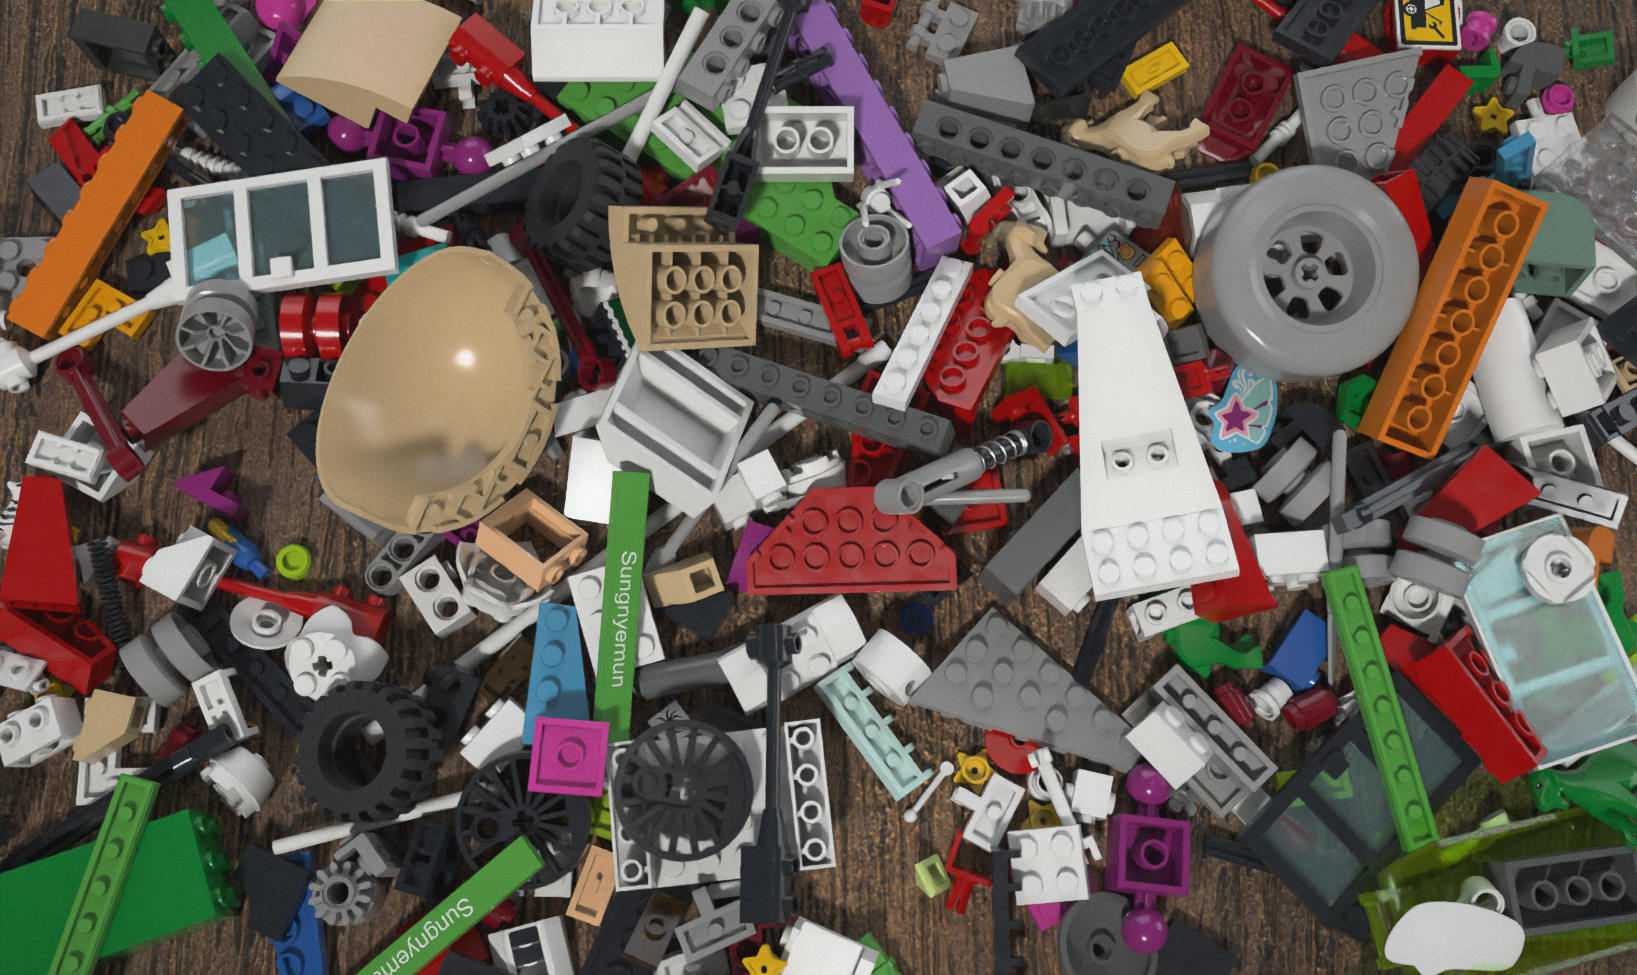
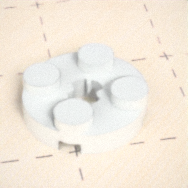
(1553, 589)

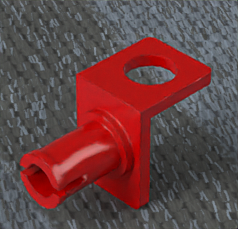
(963, 878)

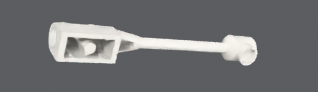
(19, 364)

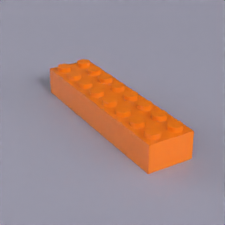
(1453, 316)

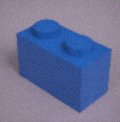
(1299, 652)

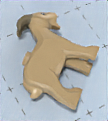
(1134, 140)
(1024, 273)

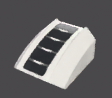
(533, 948)

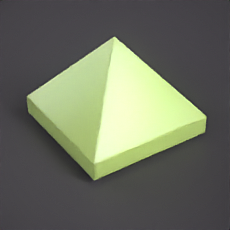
(931, 876)

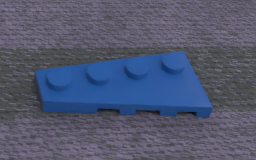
(305, 942)

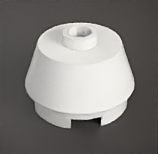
(815, 473)
(240, 780)

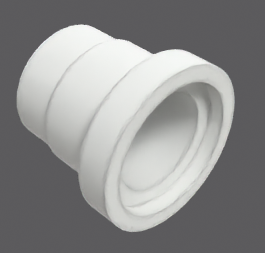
(1516, 34)
(1270, 698)
(1035, 789)

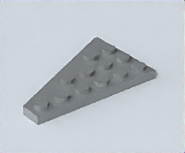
(1356, 112)
(1014, 687)

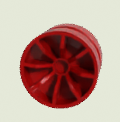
(316, 327)

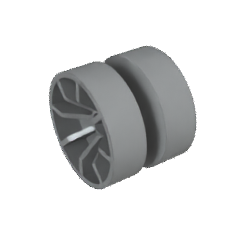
(877, 258)
(217, 325)
(1287, 475)
(1443, 545)
(1359, 550)
(161, 665)

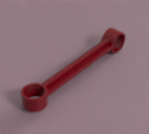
(567, 316)
(77, 370)

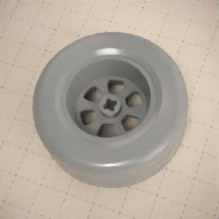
(1355, 224)

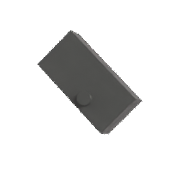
(1035, 544)
(1567, 888)

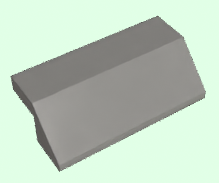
(251, 35)
(1237, 762)

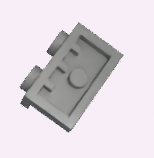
(371, 852)

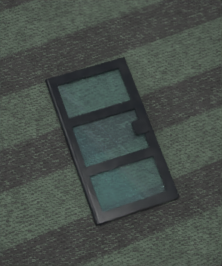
(1331, 819)

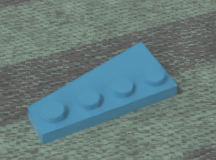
(556, 670)

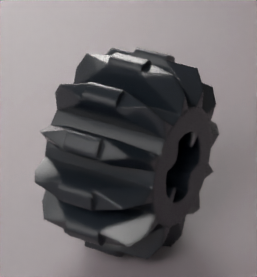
(492, 117)

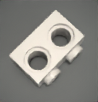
(432, 601)

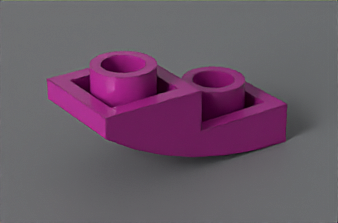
(751, 539)

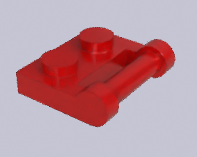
(984, 221)

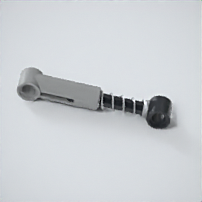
(960, 468)

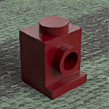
(268, 384)

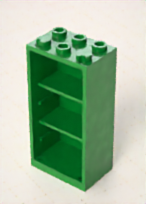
(171, 891)

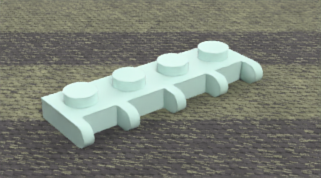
(871, 732)

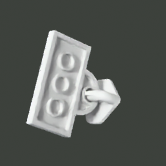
(1052, 303)

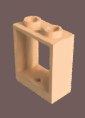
(531, 509)

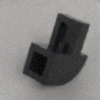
(1304, 420)

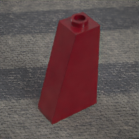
(178, 400)

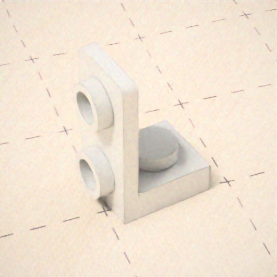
(1161, 613)

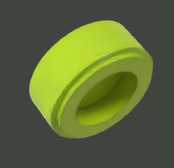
(294, 562)

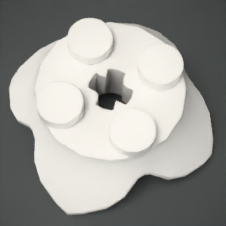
(493, 586)
(331, 636)

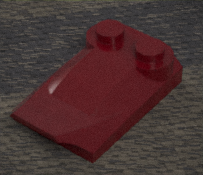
(1243, 105)

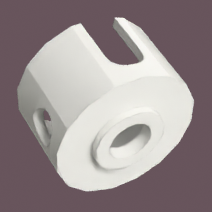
(891, 666)

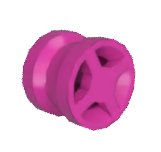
(1477, 30)

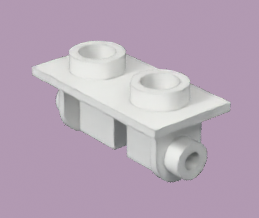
(22, 673)

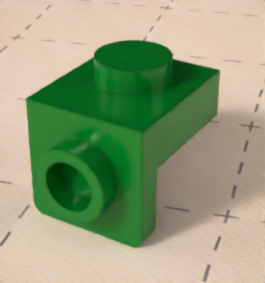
(1590, 49)
(1484, 73)
(1354, 399)

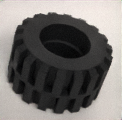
(1443, 169)

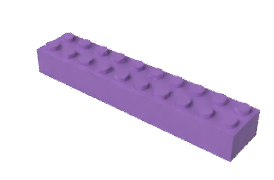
(878, 139)

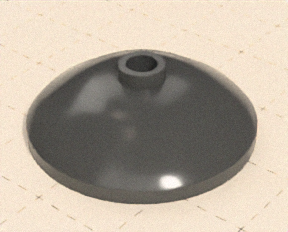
(1099, 924)

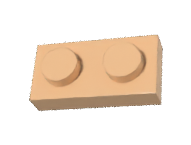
(594, 888)

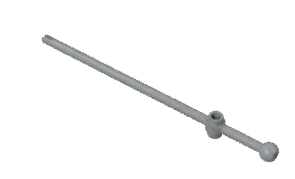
(539, 157)

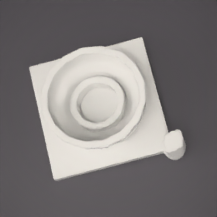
(1418, 608)

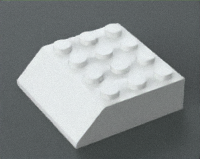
(675, 424)

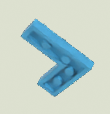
(1512, 166)

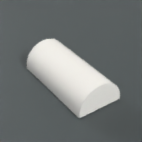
(1507, 381)

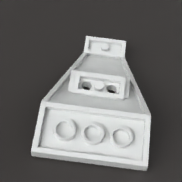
(1153, 519)

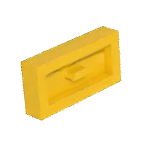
(1154, 70)

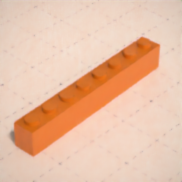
(99, 216)

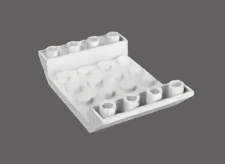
(597, 40)
(802, 801)

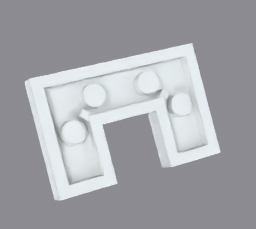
(101, 778)

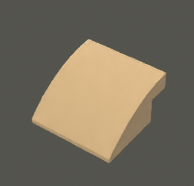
(369, 56)
(682, 279)

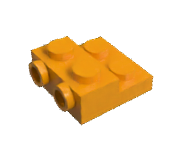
(1170, 278)

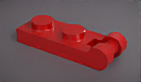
(841, 309)

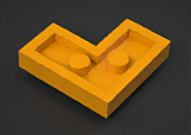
(99, 302)

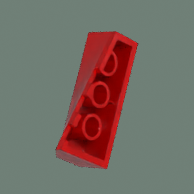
(1238, 595)
(68, 643)
(1479, 706)

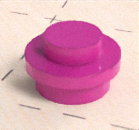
(1557, 99)

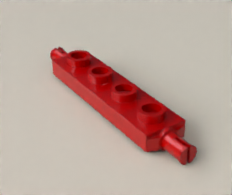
(1192, 378)

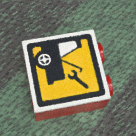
(1424, 24)

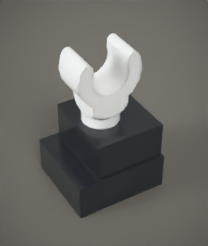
(1236, 473)

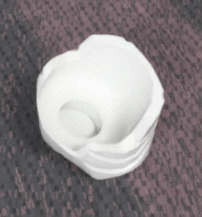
(591, 289)

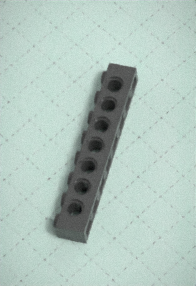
(1057, 158)
(829, 402)

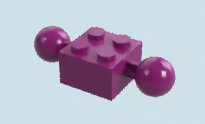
(412, 148)
(1147, 859)

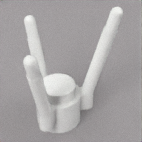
(878, 201)

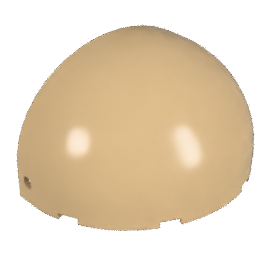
(440, 395)

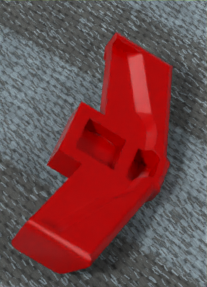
(83, 159)

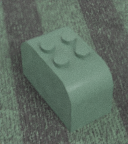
(1561, 250)

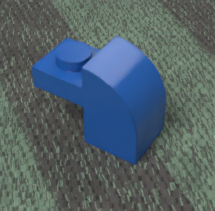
(303, 111)

